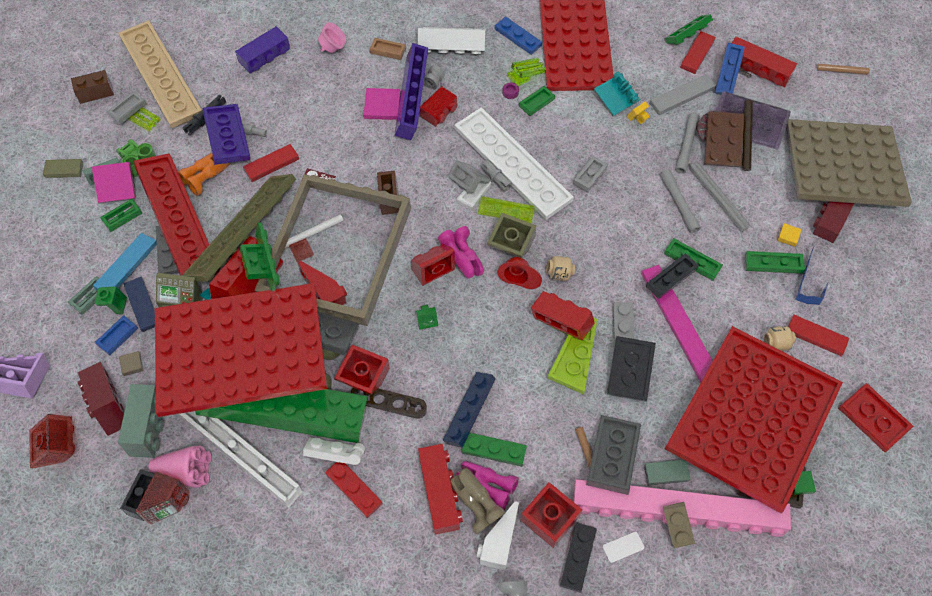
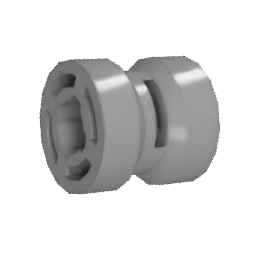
(433, 77)

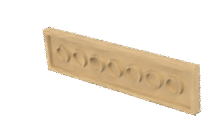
(160, 73)

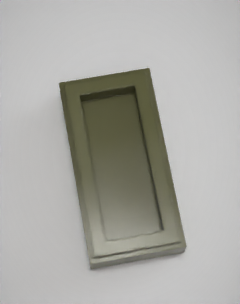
(63, 168)

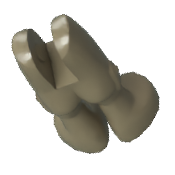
(473, 495)

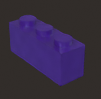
(263, 49)

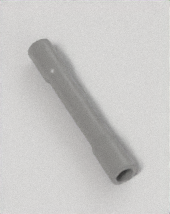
(683, 159)
(689, 218)

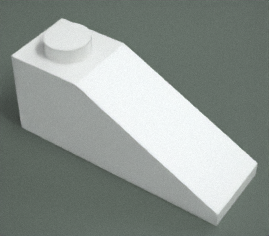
(497, 543)

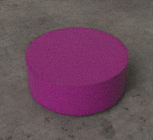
(510, 90)

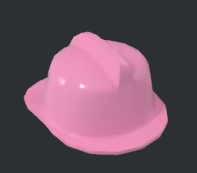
(331, 38)

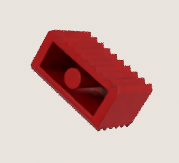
(438, 106)

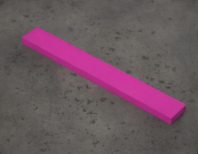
(681, 327)

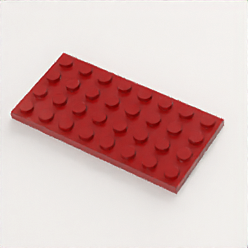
(575, 44)

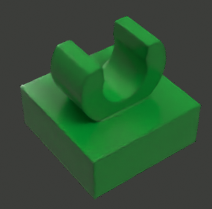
(427, 317)

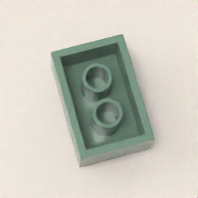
(140, 423)

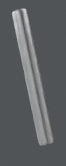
(719, 196)

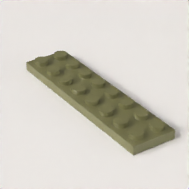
(239, 228)

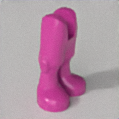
(464, 257)
(488, 475)

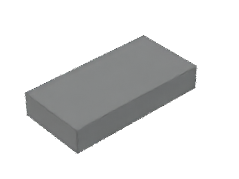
(127, 107)

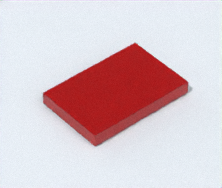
(875, 417)

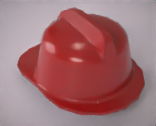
(519, 272)

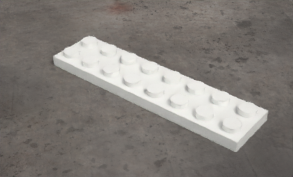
(517, 165)

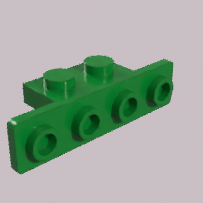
(258, 259)

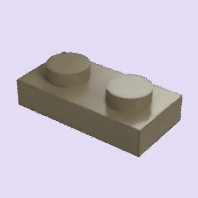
(679, 525)

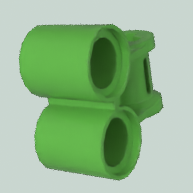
(132, 152)

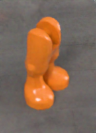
(208, 170)

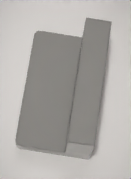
(467, 176)

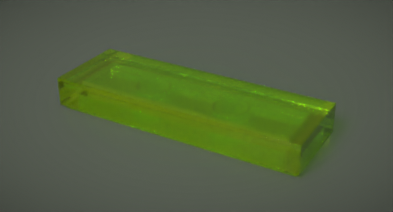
(494, 208)

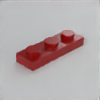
(354, 488)

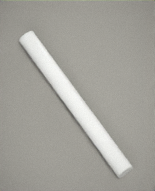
(314, 230)

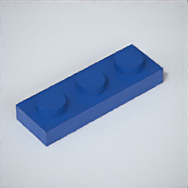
(518, 35)
(729, 68)

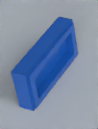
(116, 335)

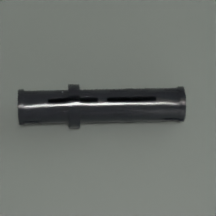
(198, 119)

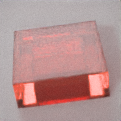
(301, 250)

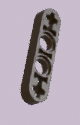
(390, 397)

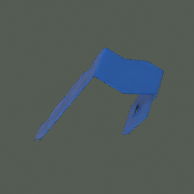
(809, 299)

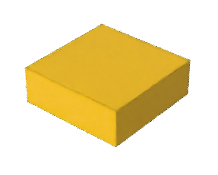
(789, 235)

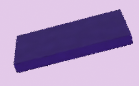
(226, 134)

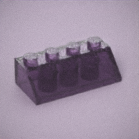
(768, 120)

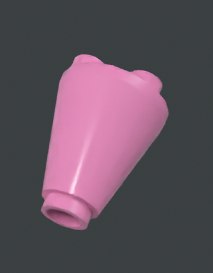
(187, 465)

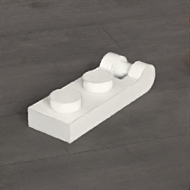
(334, 451)

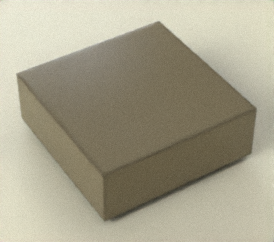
(131, 363)

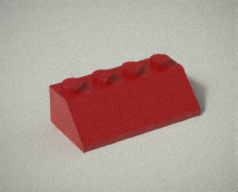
(232, 277)

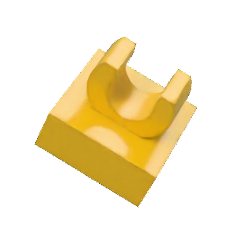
(639, 113)

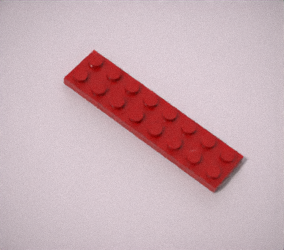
(172, 210)

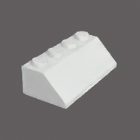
(452, 39)

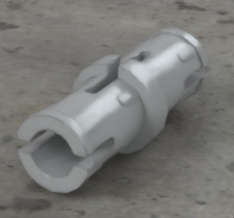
(496, 175)

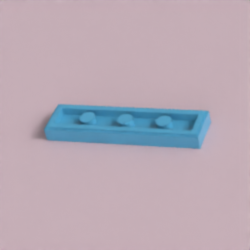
(127, 262)

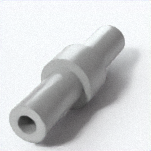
(251, 130)

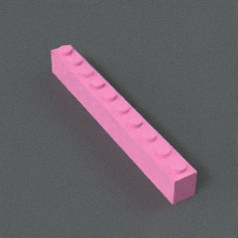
(701, 508)

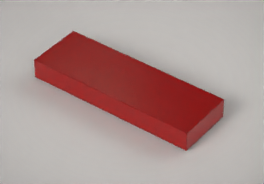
(697, 52)
(271, 162)
(818, 335)

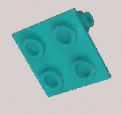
(617, 94)

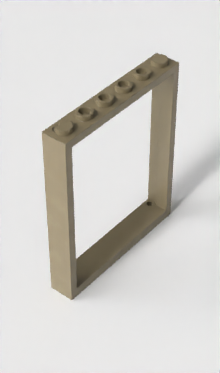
(364, 193)

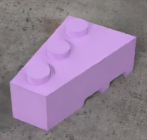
(22, 374)

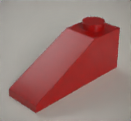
(326, 287)

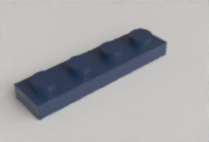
(469, 409)

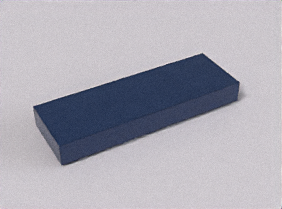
(141, 303)

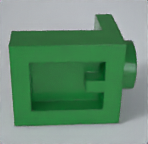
(112, 298)

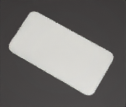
(623, 547)

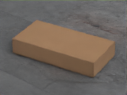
(387, 48)

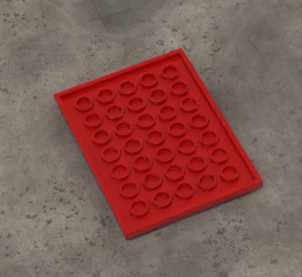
(238, 350)
(755, 418)

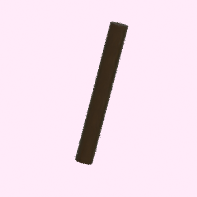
(747, 135)

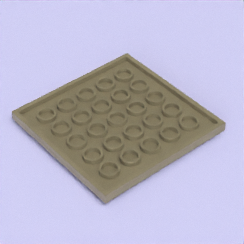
(847, 163)

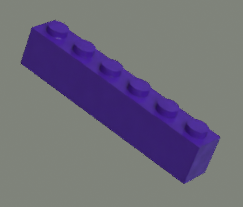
(411, 92)

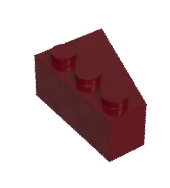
(101, 398)

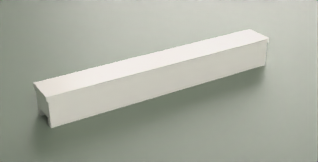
(245, 457)

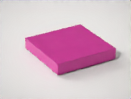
(382, 103)
(113, 182)

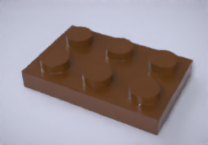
(724, 139)

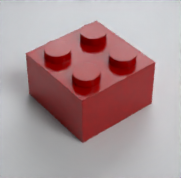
(551, 514)

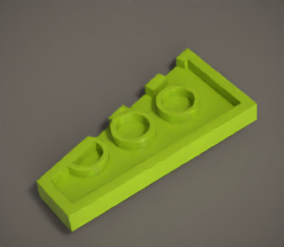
(573, 362)

